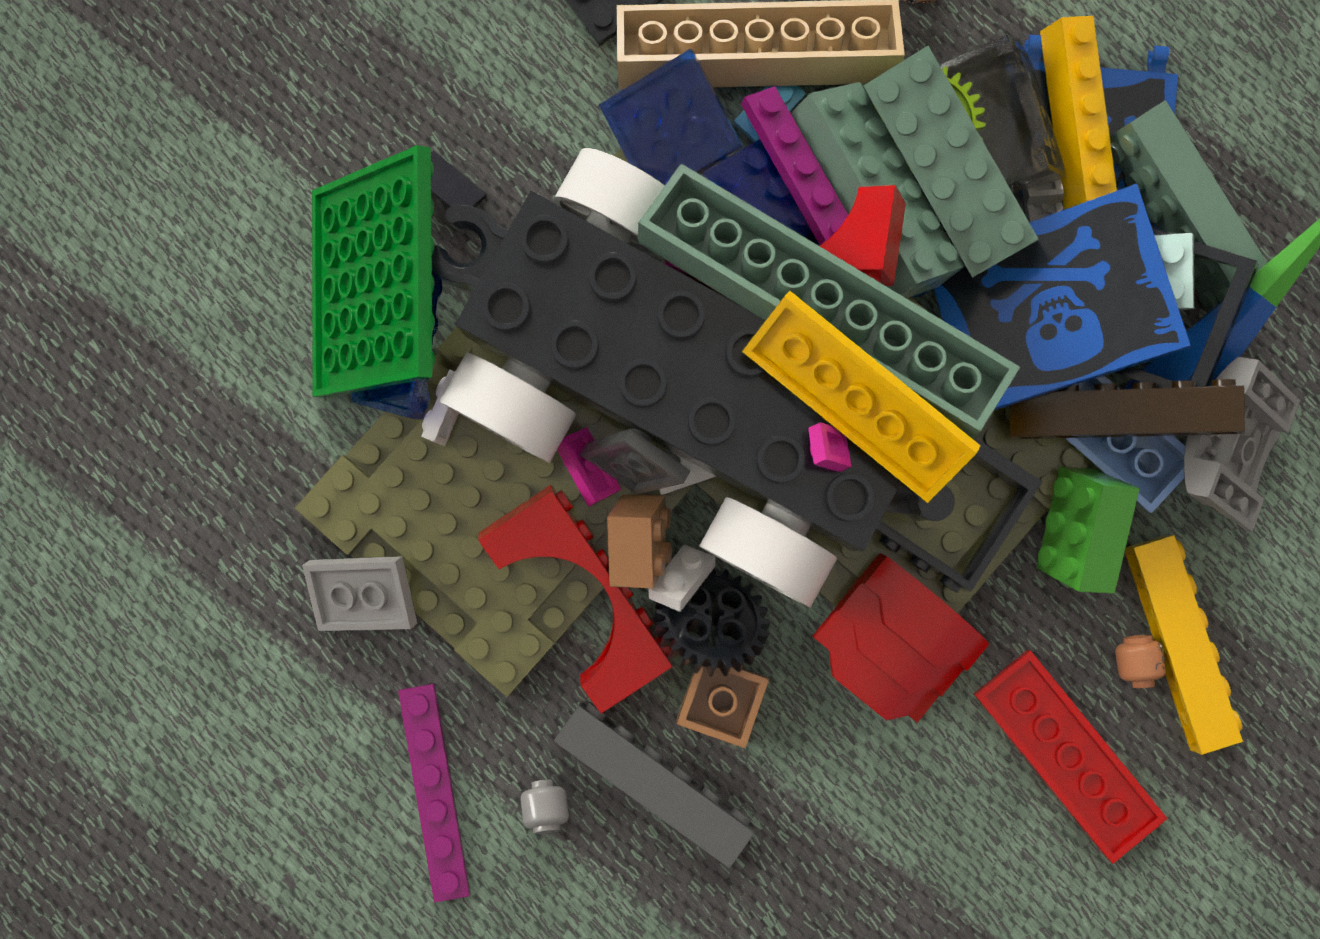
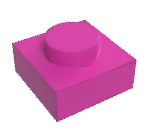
(829, 447)

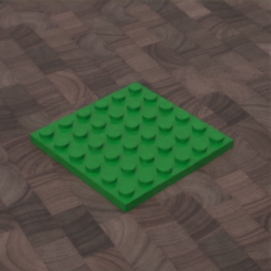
(373, 276)

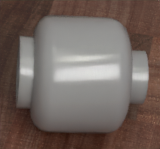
(544, 807)

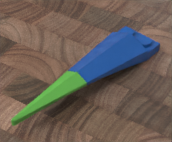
(1263, 296)

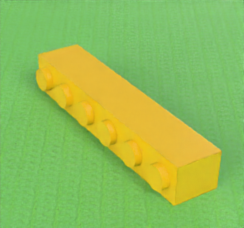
(1078, 108)
(1189, 656)

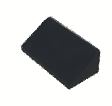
(452, 186)

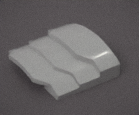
(1227, 468)

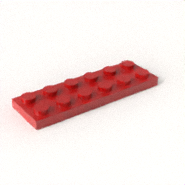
(1070, 756)

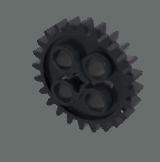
(743, 623)

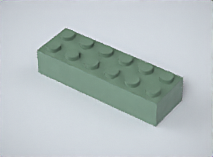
(860, 152)
(950, 161)
(1182, 195)

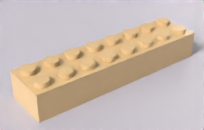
(764, 41)

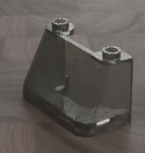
(1015, 113)

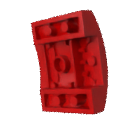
(897, 642)

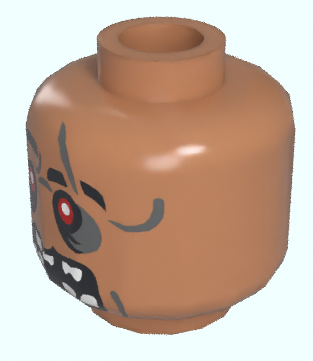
(1140, 660)

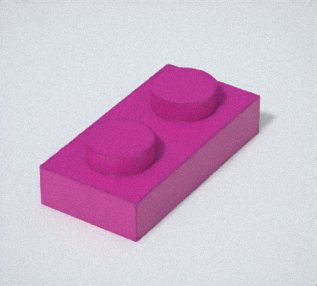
(591, 481)

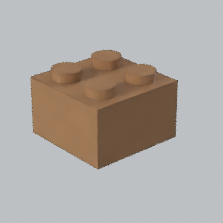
(638, 541)
(723, 704)

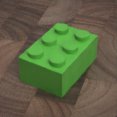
(1087, 529)

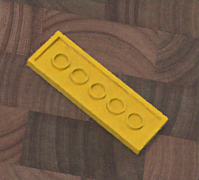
(860, 397)

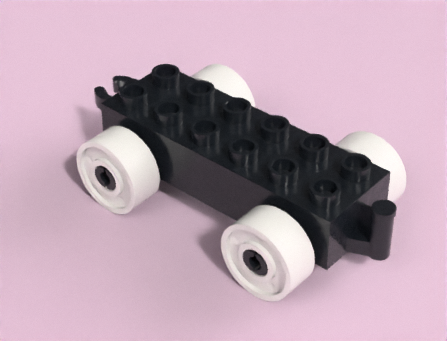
(621, 331)

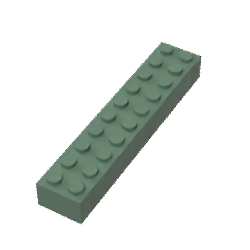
(762, 260)

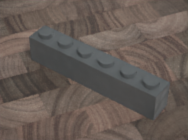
(656, 785)

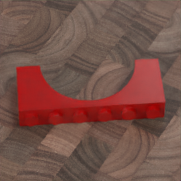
(869, 234)
(548, 529)

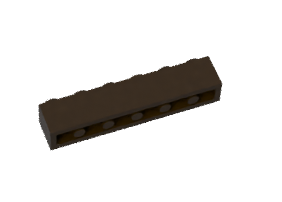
(1132, 412)

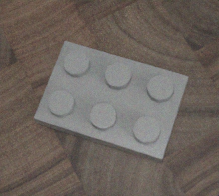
(360, 594)

